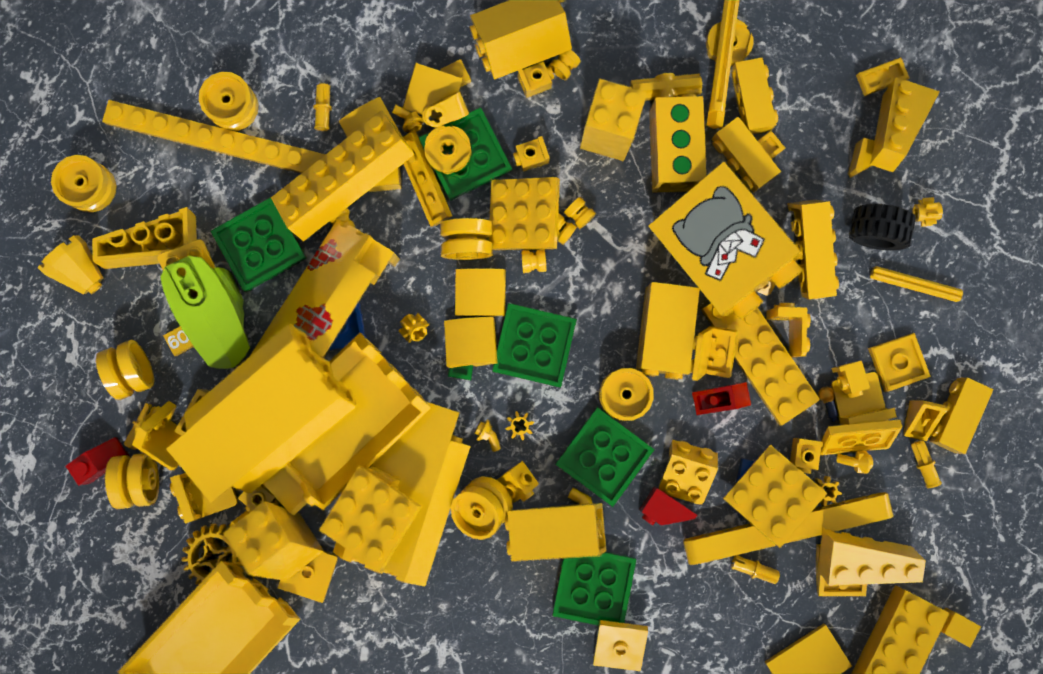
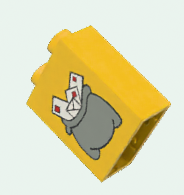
(727, 243)

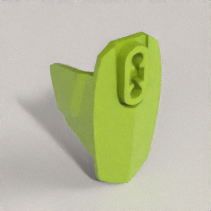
(212, 319)

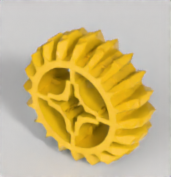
(210, 547)

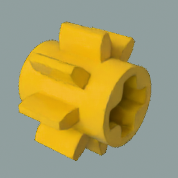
(927, 211)
(413, 327)
(526, 424)
(832, 490)

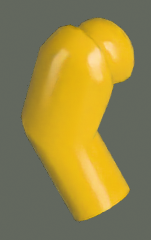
(579, 496)

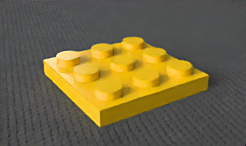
(524, 213)
(775, 496)
(370, 518)

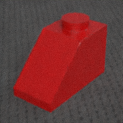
(721, 398)
(93, 462)
(663, 509)

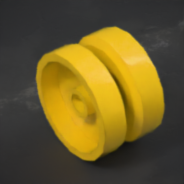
(228, 101)
(83, 183)
(466, 239)
(124, 369)
(629, 380)
(132, 481)
(481, 507)

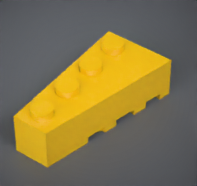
(899, 121)
(144, 241)
(815, 241)
(863, 560)

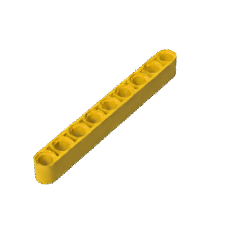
(748, 538)

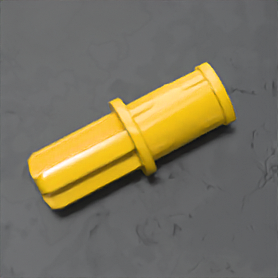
(322, 107)
(143, 415)
(925, 464)
(755, 569)

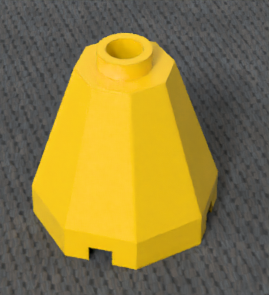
(73, 266)

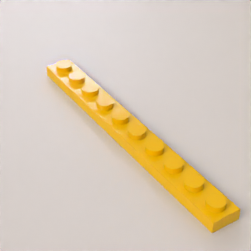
(209, 137)

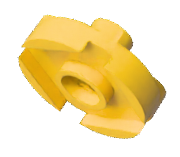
(743, 42)
(447, 162)

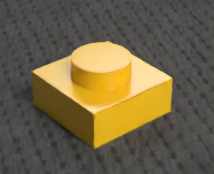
(459, 70)

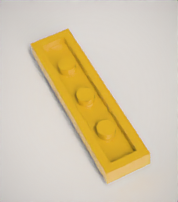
(425, 183)

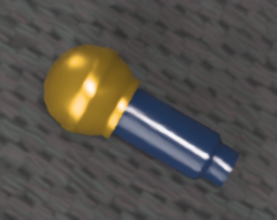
(827, 395)

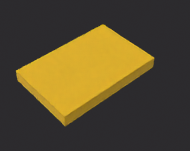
(860, 437)
(811, 654)

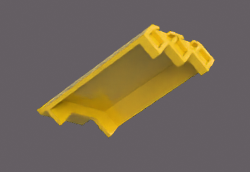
(383, 414)
(261, 416)
(429, 469)
(217, 629)

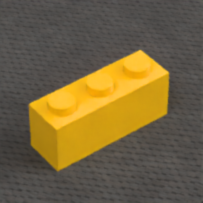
(754, 95)
(745, 155)
(962, 416)

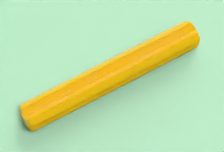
(916, 284)

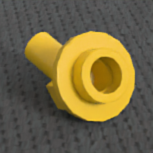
(412, 122)
(485, 431)
(861, 462)

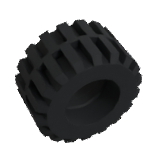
(882, 227)

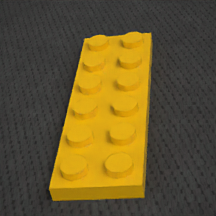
(767, 364)

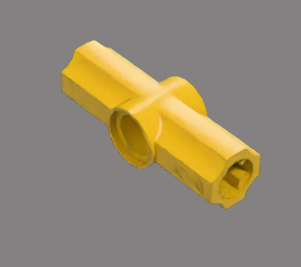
(669, 84)

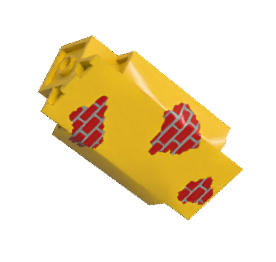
(331, 286)

